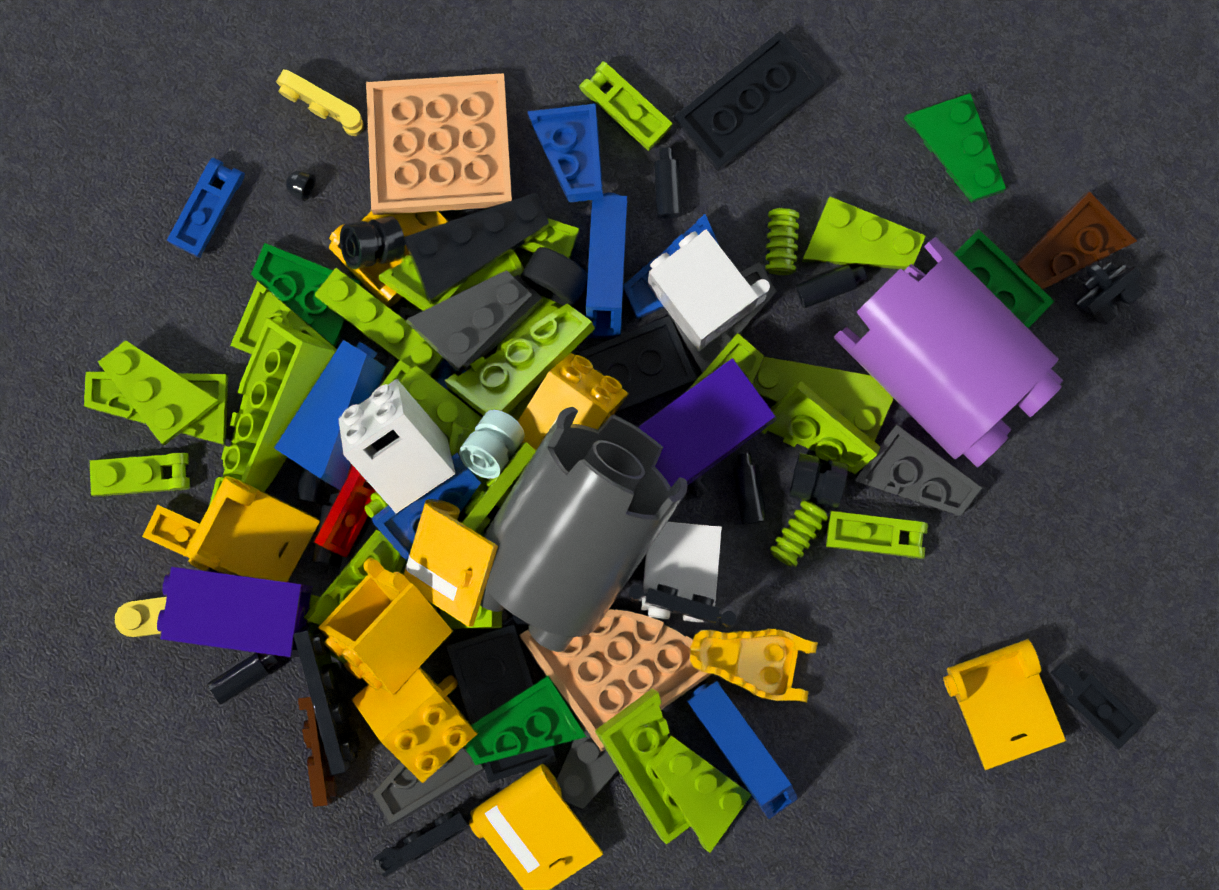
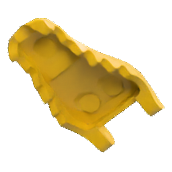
(753, 660)

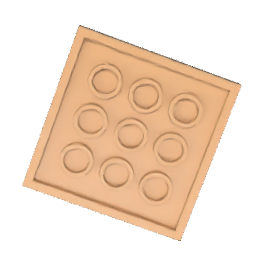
(438, 144)

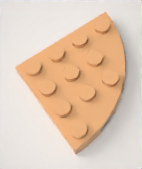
(617, 666)

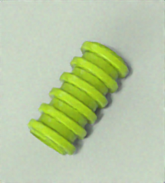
(782, 241)
(799, 533)

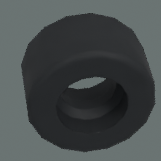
(555, 276)

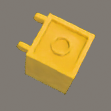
(575, 385)
(384, 629)
(417, 722)

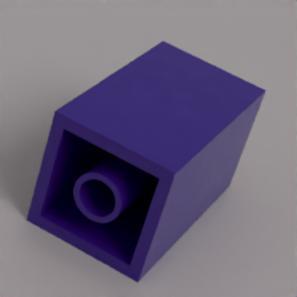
(707, 423)
(233, 611)

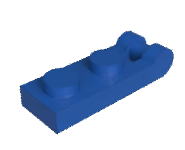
(205, 208)

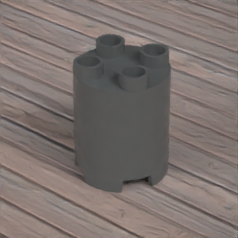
(577, 527)

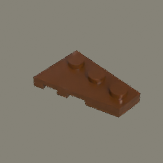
(1074, 242)
(321, 783)

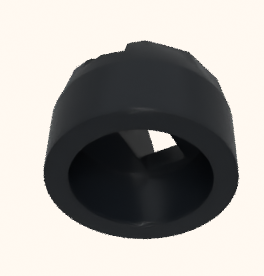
(300, 185)

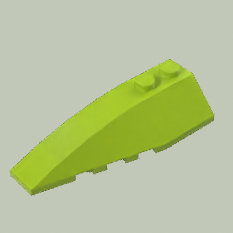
(273, 389)

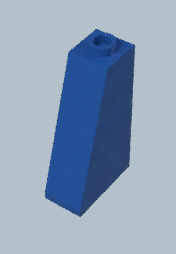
(606, 265)
(314, 432)
(742, 749)

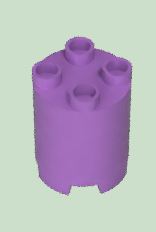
(952, 355)

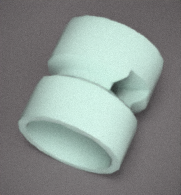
(491, 444)

